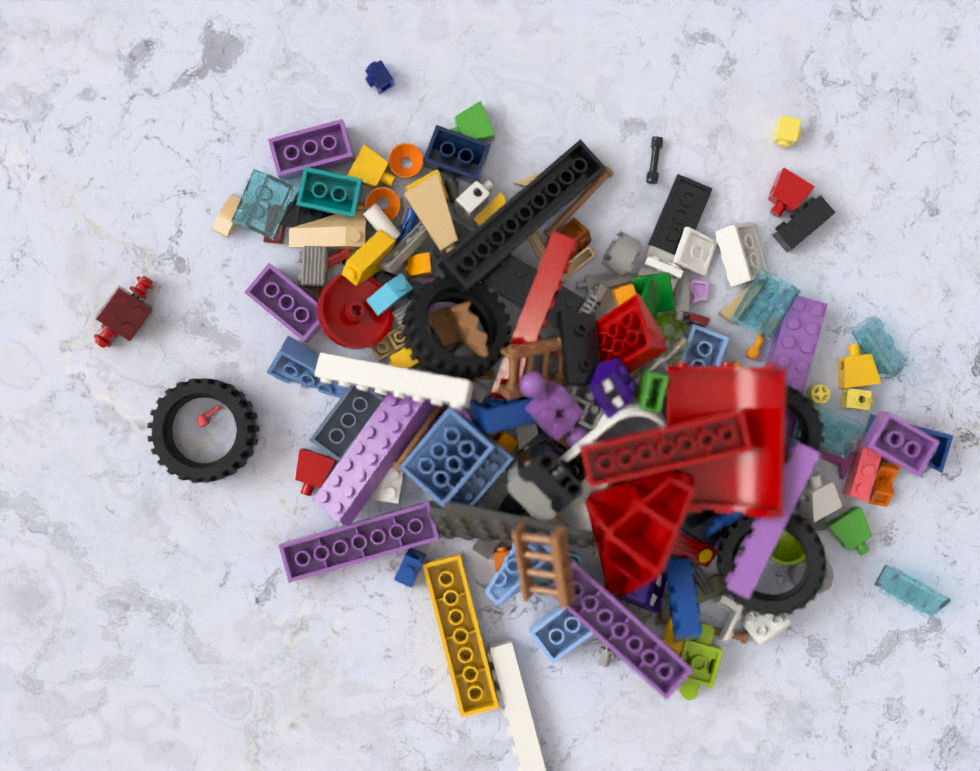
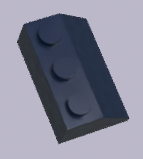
(456, 154)

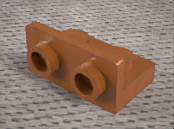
(578, 231)

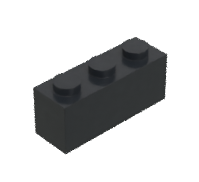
(803, 223)

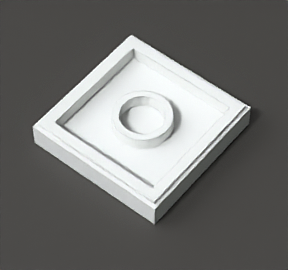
(695, 251)

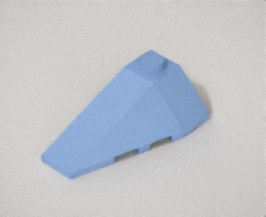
(507, 581)

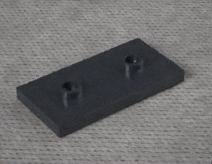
(681, 210)
(579, 347)

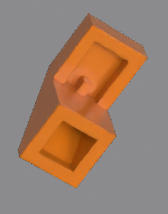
(882, 489)

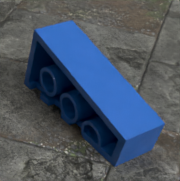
(682, 599)

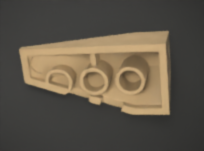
(332, 231)

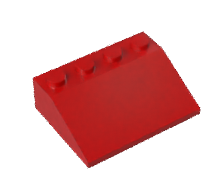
(630, 335)

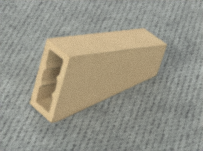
(433, 211)

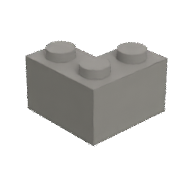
(588, 404)

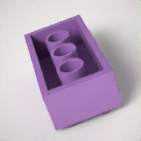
(313, 147)
(285, 302)

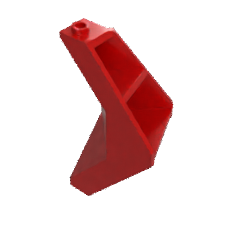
(638, 526)

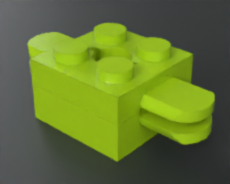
(703, 659)

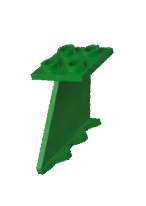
(655, 292)

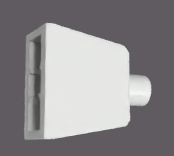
(472, 200)
(818, 498)

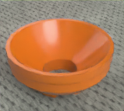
(401, 152)
(384, 192)

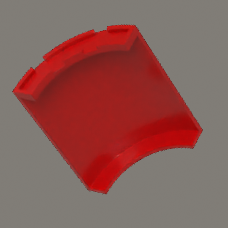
(742, 481)

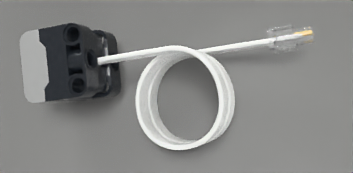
(544, 472)

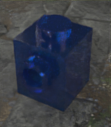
(379, 77)

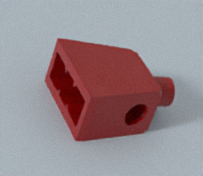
(788, 192)
(313, 470)

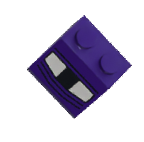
(612, 386)
(649, 595)

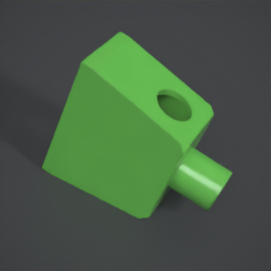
(474, 123)
(651, 387)
(851, 530)

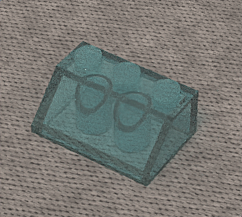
(263, 204)
(876, 341)
(838, 431)
(910, 591)

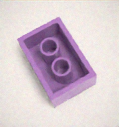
(899, 443)

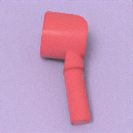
(203, 419)

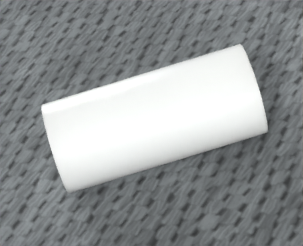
(380, 221)

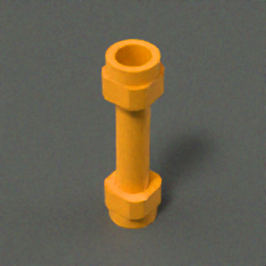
(753, 352)

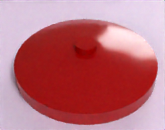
(349, 317)

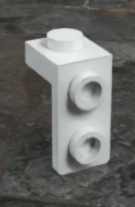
(727, 603)

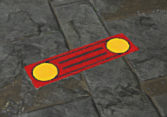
(692, 549)

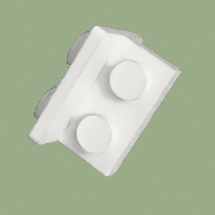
(660, 262)
(763, 627)

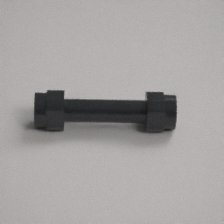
(656, 144)

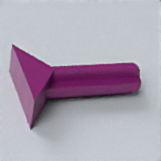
(843, 465)

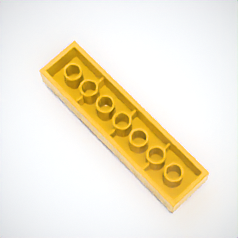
(461, 634)

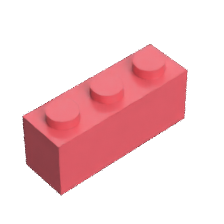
(861, 473)

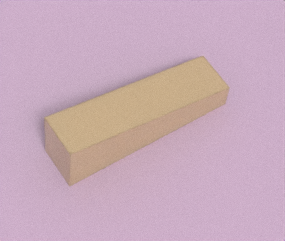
(578, 262)
(728, 311)

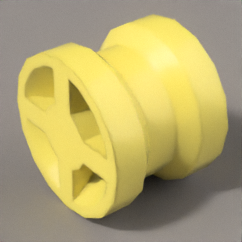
(823, 394)

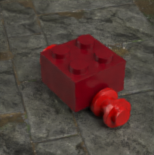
(124, 312)

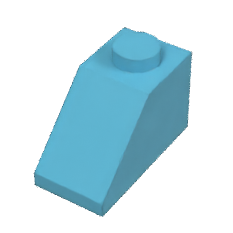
(390, 294)

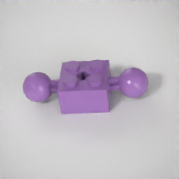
(553, 409)

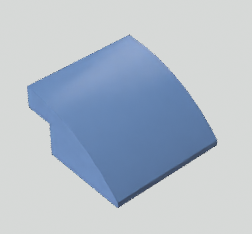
(457, 461)

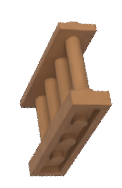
(512, 389)
(559, 558)

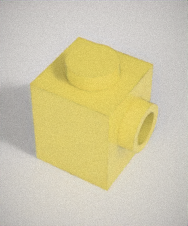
(787, 131)
(856, 399)

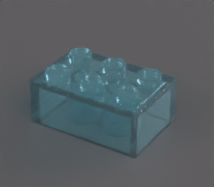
(765, 304)

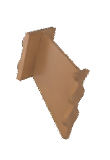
(456, 326)

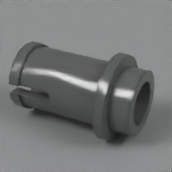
(452, 188)

